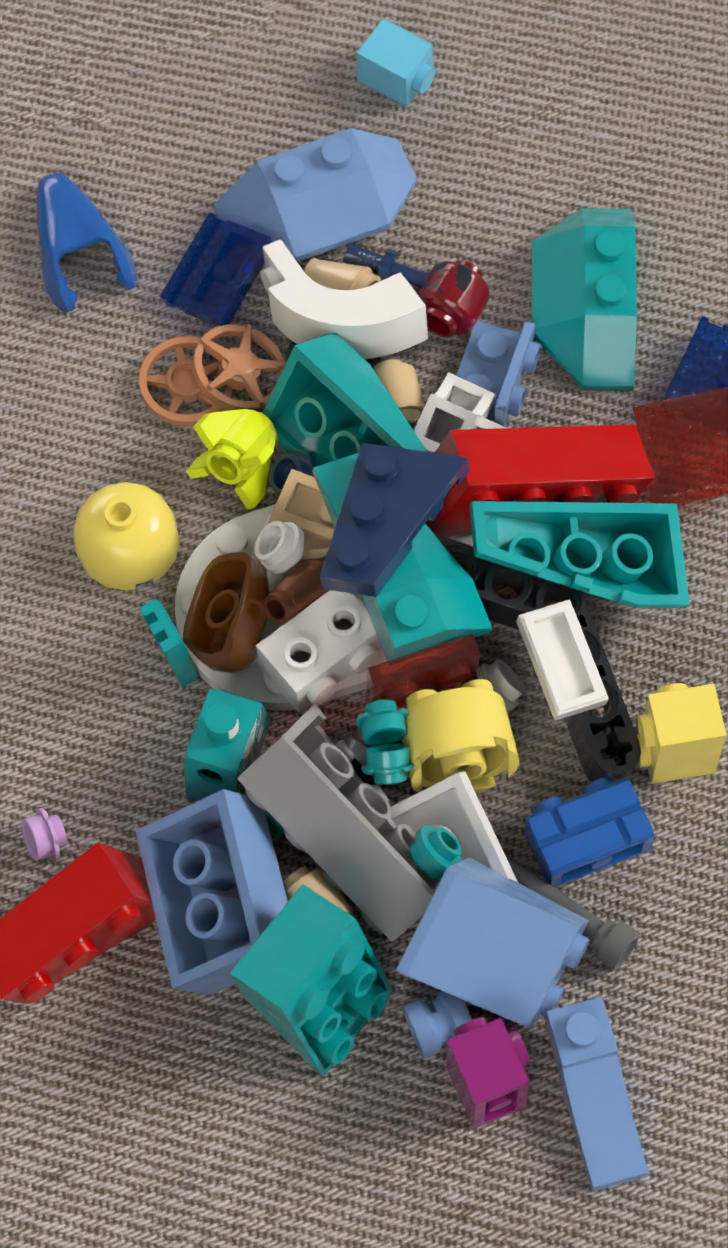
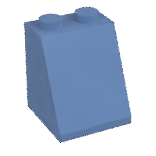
(495, 943)

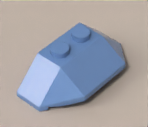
(323, 192)

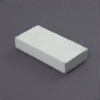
(562, 660)

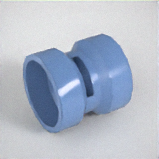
(434, 1022)

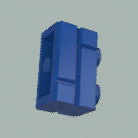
(588, 831)

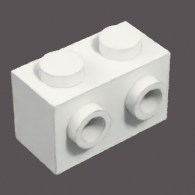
(319, 649)

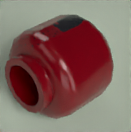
(453, 297)

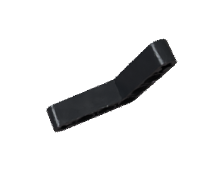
(532, 593)

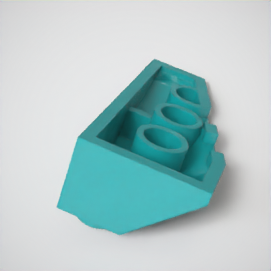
(334, 403)

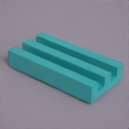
(169, 642)

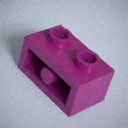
(488, 1070)

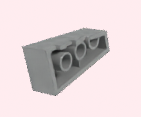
(341, 824)

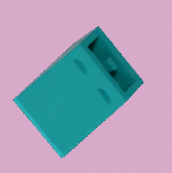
(314, 979)

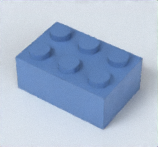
(211, 886)

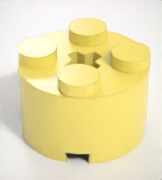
(459, 733)

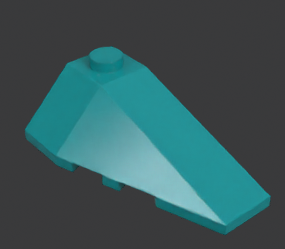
(599, 548)
(426, 597)

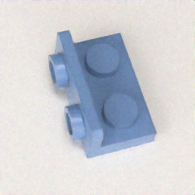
(497, 363)

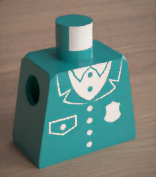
(224, 741)

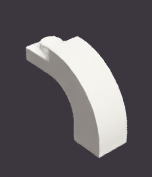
(369, 319)

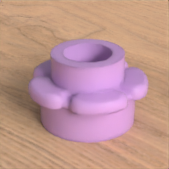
(43, 835)

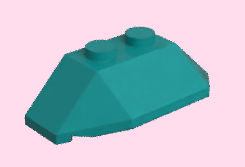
(588, 297)

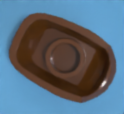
(228, 613)

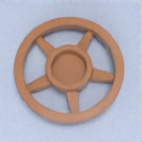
(237, 366)
(178, 381)

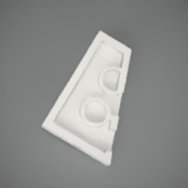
(456, 808)

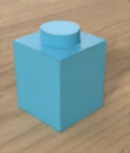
(395, 63)

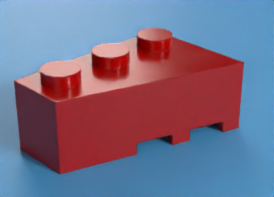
(72, 921)

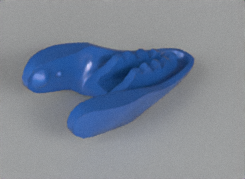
(69, 224)

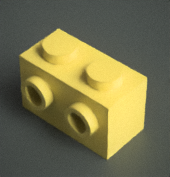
(681, 732)

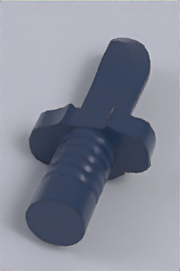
(383, 265)

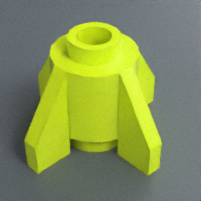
(237, 451)

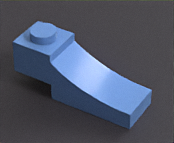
(596, 1093)

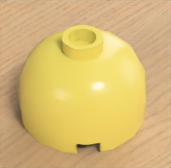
(125, 535)

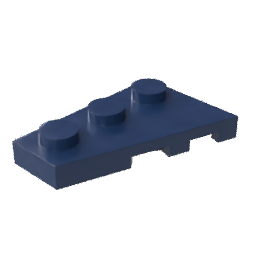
(382, 513)

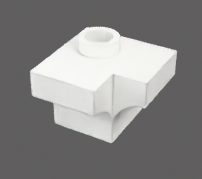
(454, 407)

